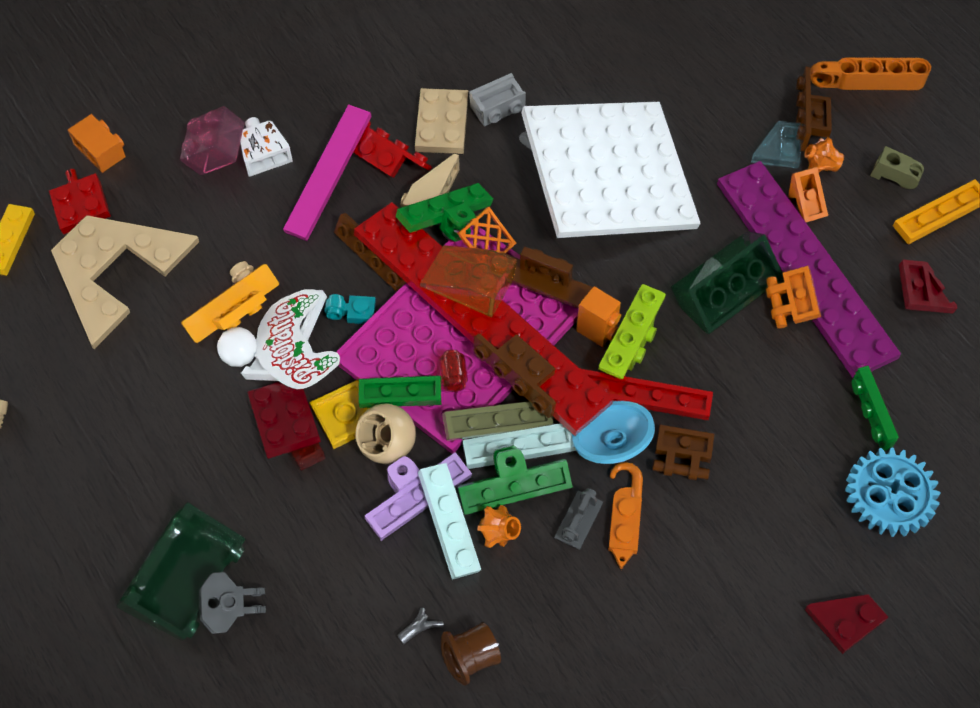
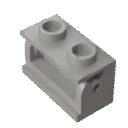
(497, 99)

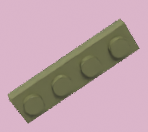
(492, 420)

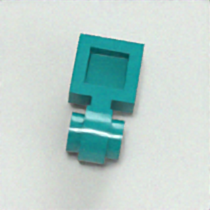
(358, 309)

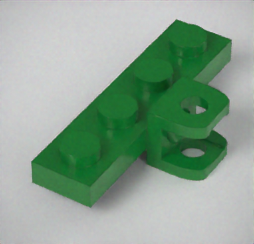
(450, 209)
(513, 481)

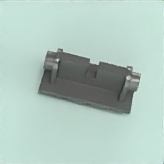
(579, 518)

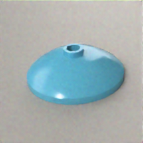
(616, 434)

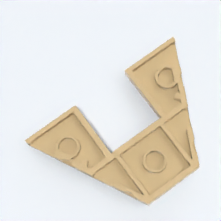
(93, 247)

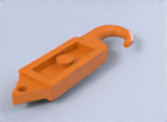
(626, 515)

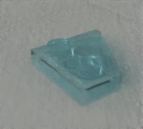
(780, 146)

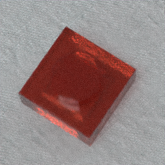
(308, 456)

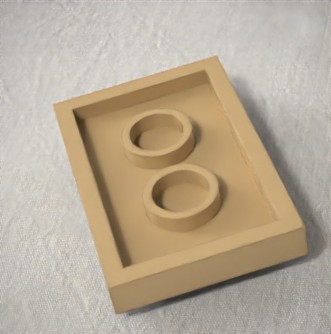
(441, 121)

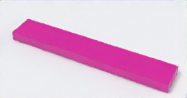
(327, 172)

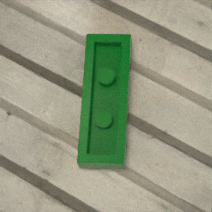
(400, 391)
(874, 408)

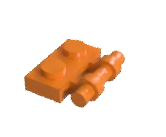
(801, 295)

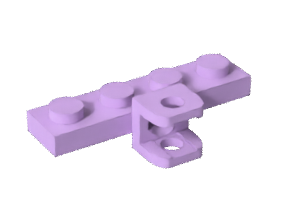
(409, 495)

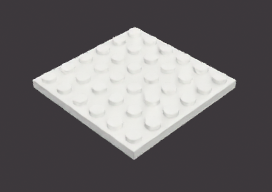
(609, 169)

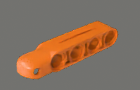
(872, 73)

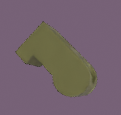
(898, 168)

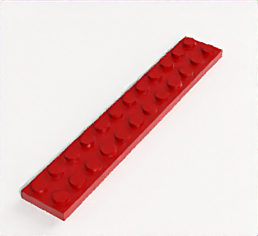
(410, 257)

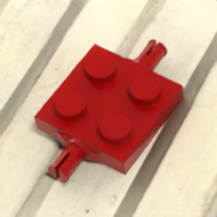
(77, 200)

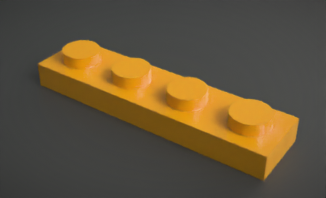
(939, 212)

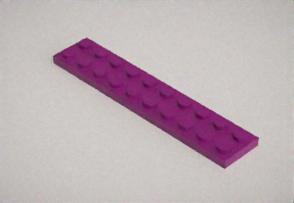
(844, 316)

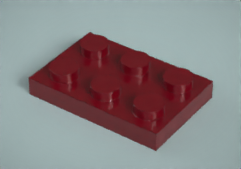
(283, 418)

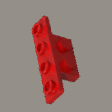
(384, 153)

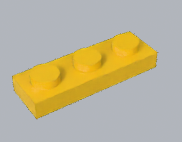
(12, 232)

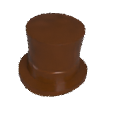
(469, 652)

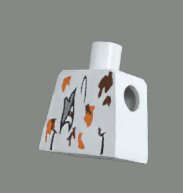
(263, 147)

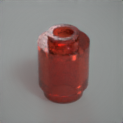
(453, 370)

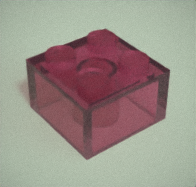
(212, 140)

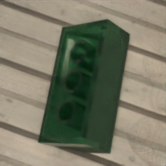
(727, 281)

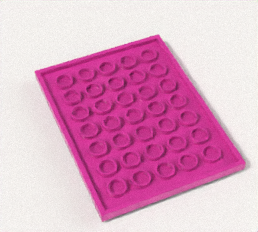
(411, 336)

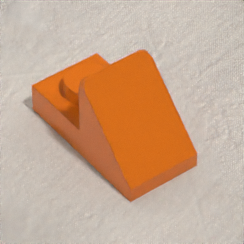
(809, 194)

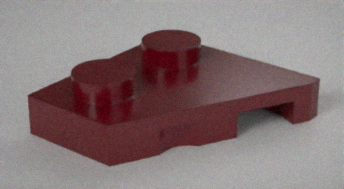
(922, 289)
(847, 619)

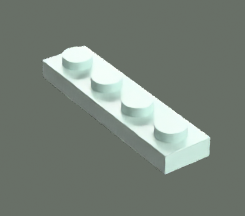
(532, 443)
(449, 521)

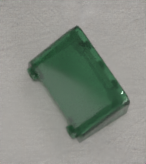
(178, 565)

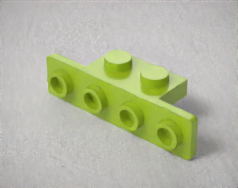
(633, 333)

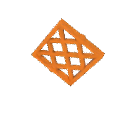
(490, 214)

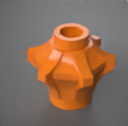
(824, 155)
(499, 526)

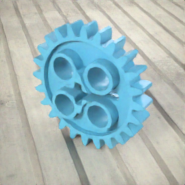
(887, 513)

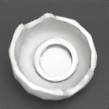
(237, 347)

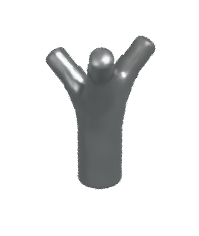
(417, 626)

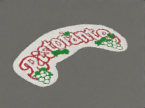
(285, 350)

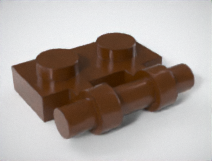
(687, 445)

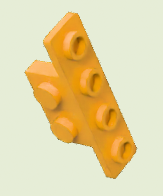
(232, 304)

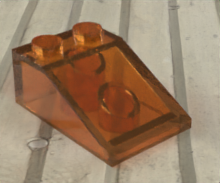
(471, 277)

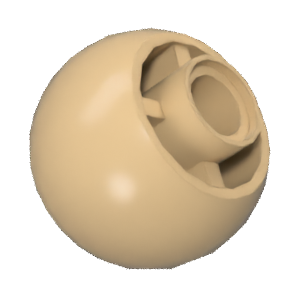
(385, 433)

